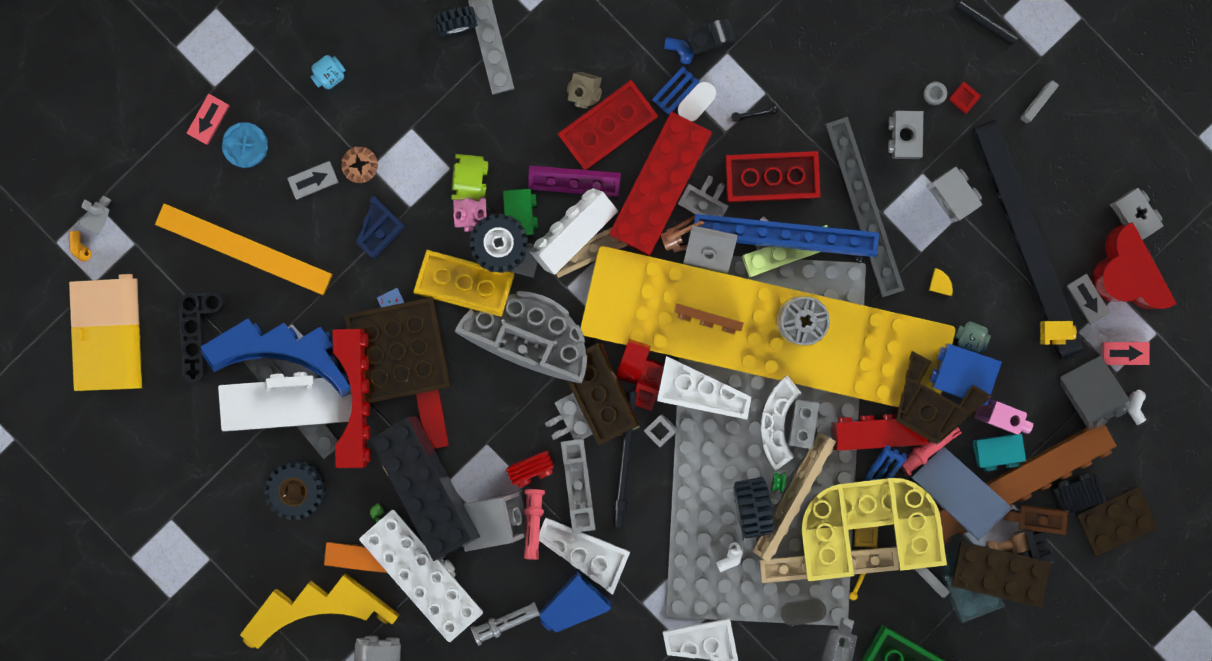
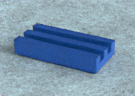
(689, 76)
(901, 458)

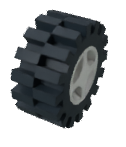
(455, 21)

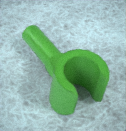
(377, 511)

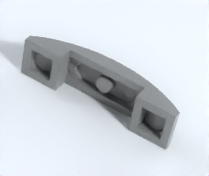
(578, 485)

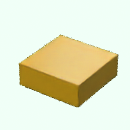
(866, 537)

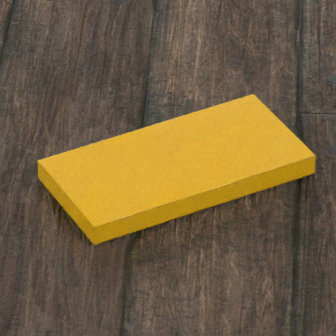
(463, 283)

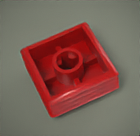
(524, 470)

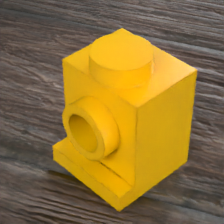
(1057, 332)

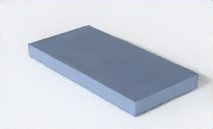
(961, 493)

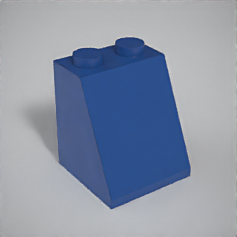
(963, 368)
(573, 604)

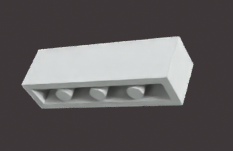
(573, 230)

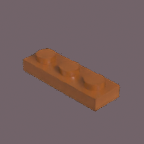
(708, 319)

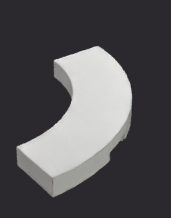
(774, 422)

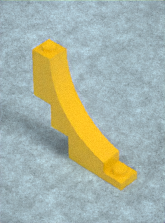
(346, 598)

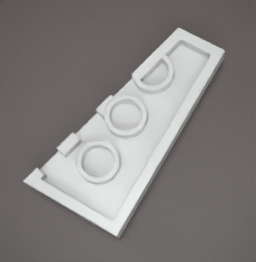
(695, 390)
(591, 555)

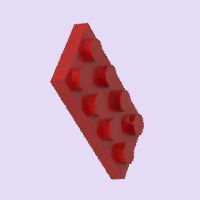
(608, 125)

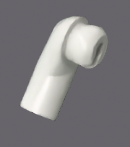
(1136, 400)
(733, 557)

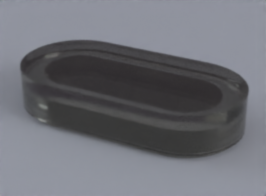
(803, 611)

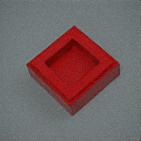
(964, 97)

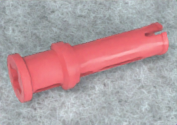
(921, 454)
(533, 512)

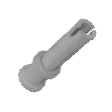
(492, 624)

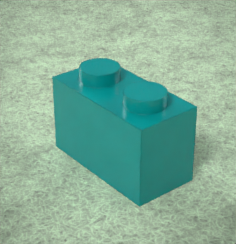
(999, 450)

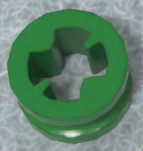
(778, 481)

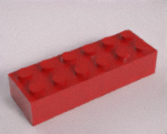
(660, 183)

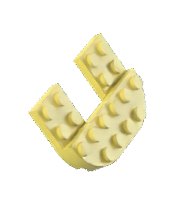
(871, 505)

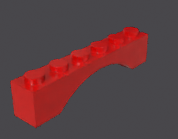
(349, 348)

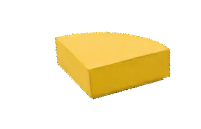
(941, 283)

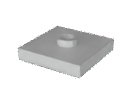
(710, 249)

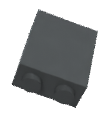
(1095, 393)

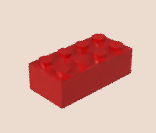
(772, 177)

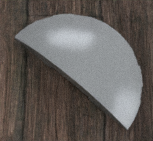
(531, 334)

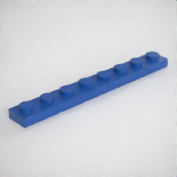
(794, 235)

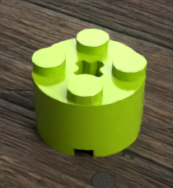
(468, 177)

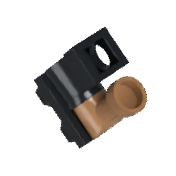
(1024, 544)

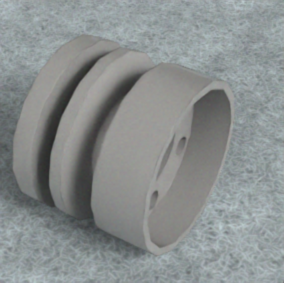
(790, 325)

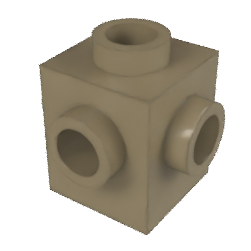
(584, 89)

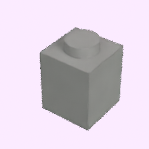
(661, 430)

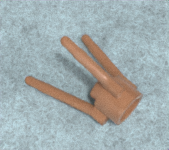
(673, 236)

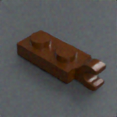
(1040, 519)

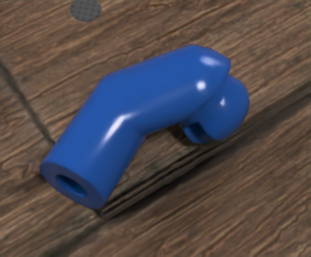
(681, 47)

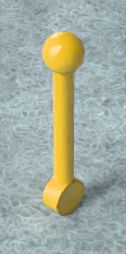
(853, 595)

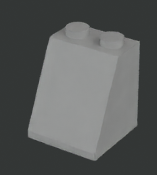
(497, 520)

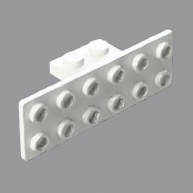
(282, 403)
(425, 581)

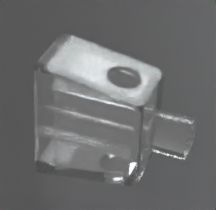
(833, 651)

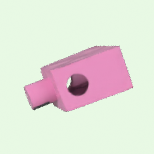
(1004, 417)

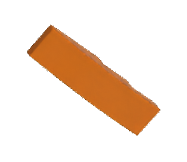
(351, 557)

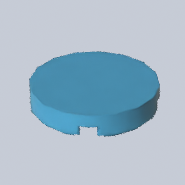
(244, 145)

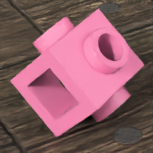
(469, 213)

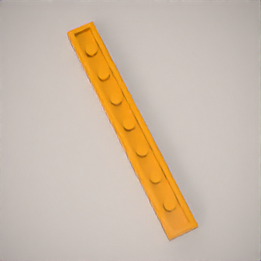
(243, 249)

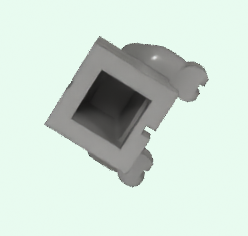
(96, 215)

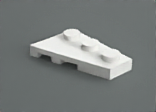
(704, 641)

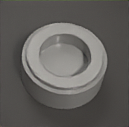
(935, 93)

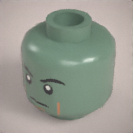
(973, 337)

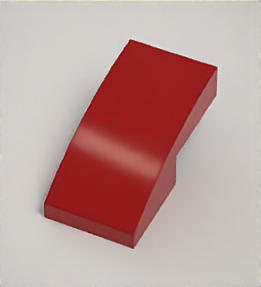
(633, 361)
(649, 384)

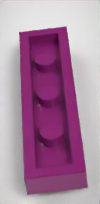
(573, 180)

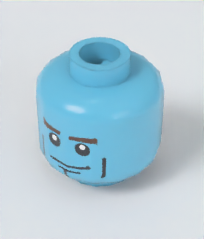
(327, 72)

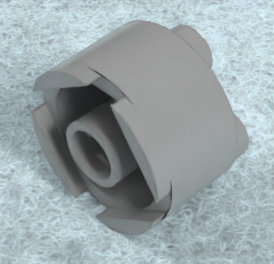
(377, 650)

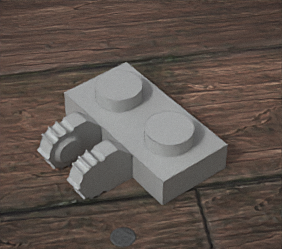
(701, 203)
(573, 418)

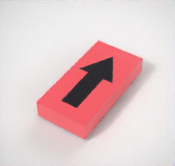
(208, 119)
(1126, 353)

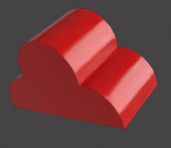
(1130, 272)

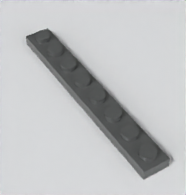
(864, 204)

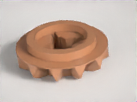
(368, 170)

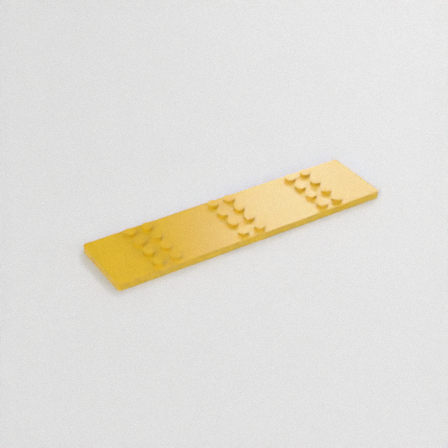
(858, 356)

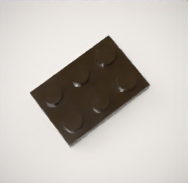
(1116, 521)

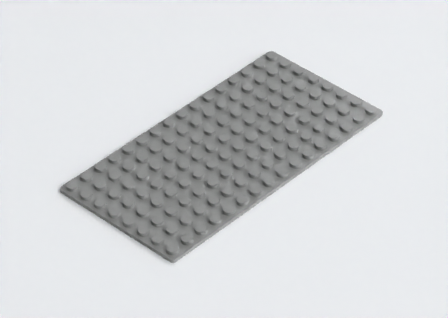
(723, 449)

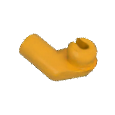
(76, 248)

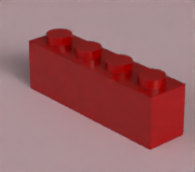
(872, 433)

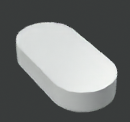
(697, 101)

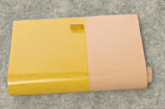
(105, 334)

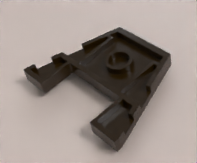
(930, 412)

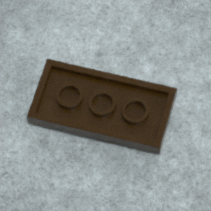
(603, 398)
(1000, 574)

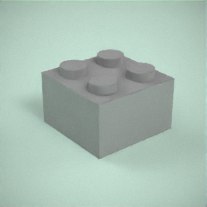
(955, 194)

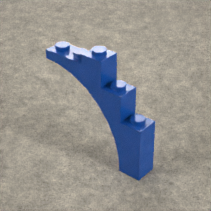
(281, 343)

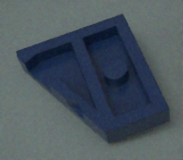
(378, 229)

